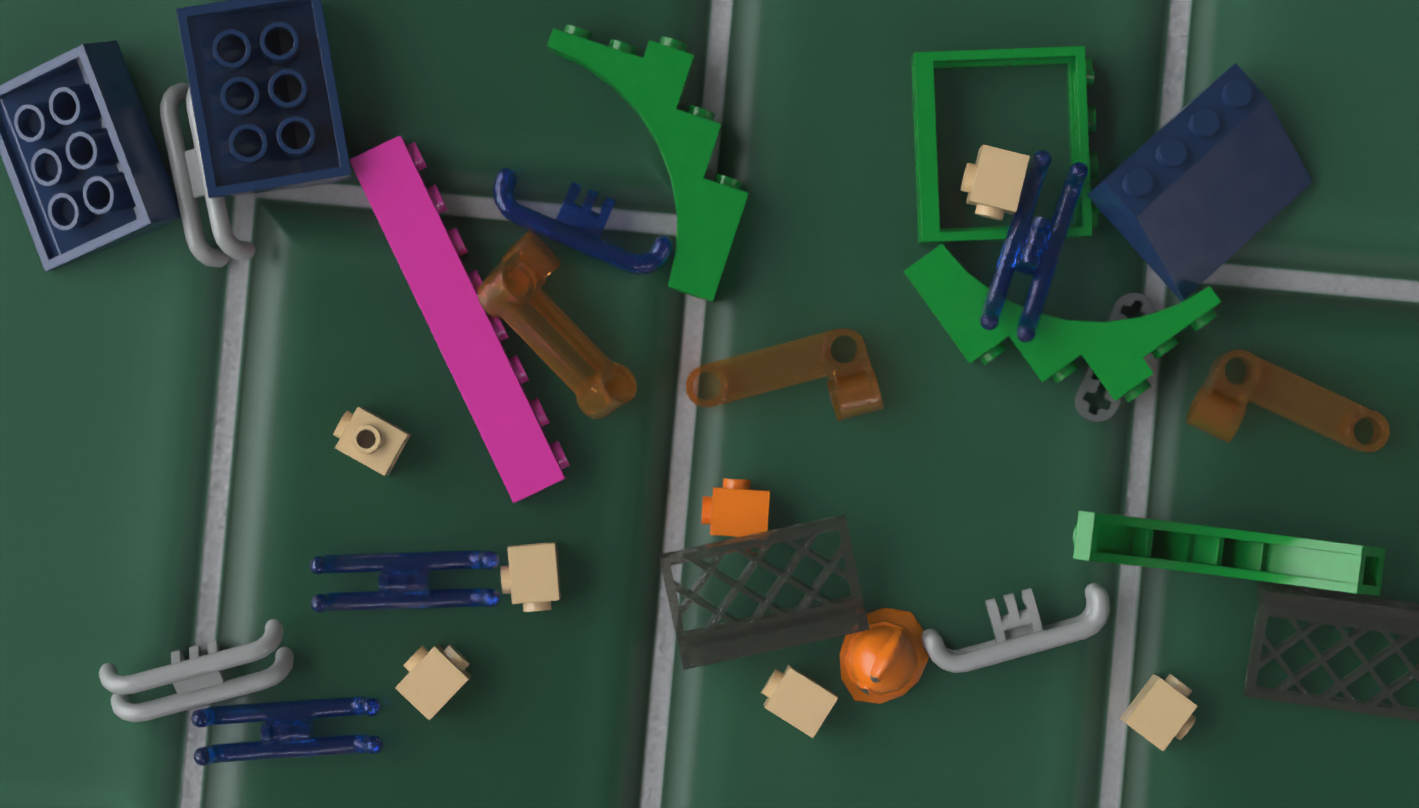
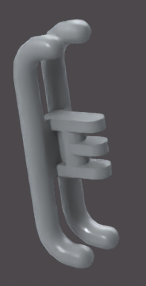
(191, 184)
(1020, 632)
(200, 678)

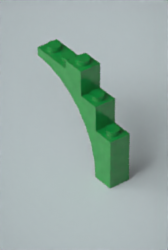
(654, 88)
(1109, 347)
(1228, 552)

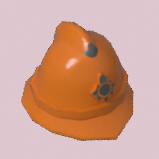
(885, 658)

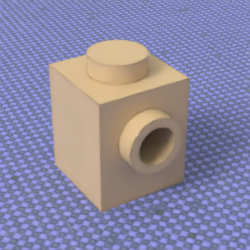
(995, 181)
(370, 439)
(532, 575)
(433, 678)
(798, 699)
(1161, 711)

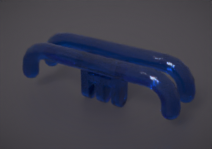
(578, 226)
(1033, 246)
(404, 580)
(287, 729)

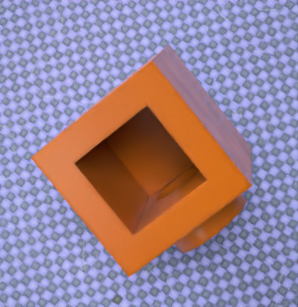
(736, 509)

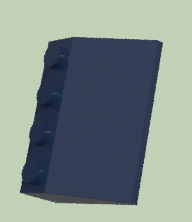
(263, 95)
(83, 155)
(1204, 182)

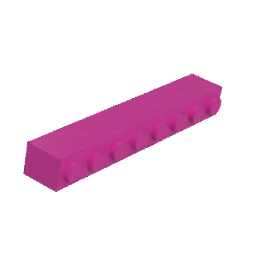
(459, 324)

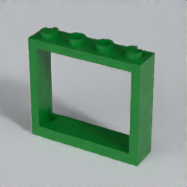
(1080, 121)

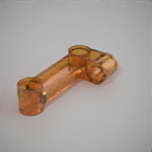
(517, 297)
(850, 383)
(1222, 405)

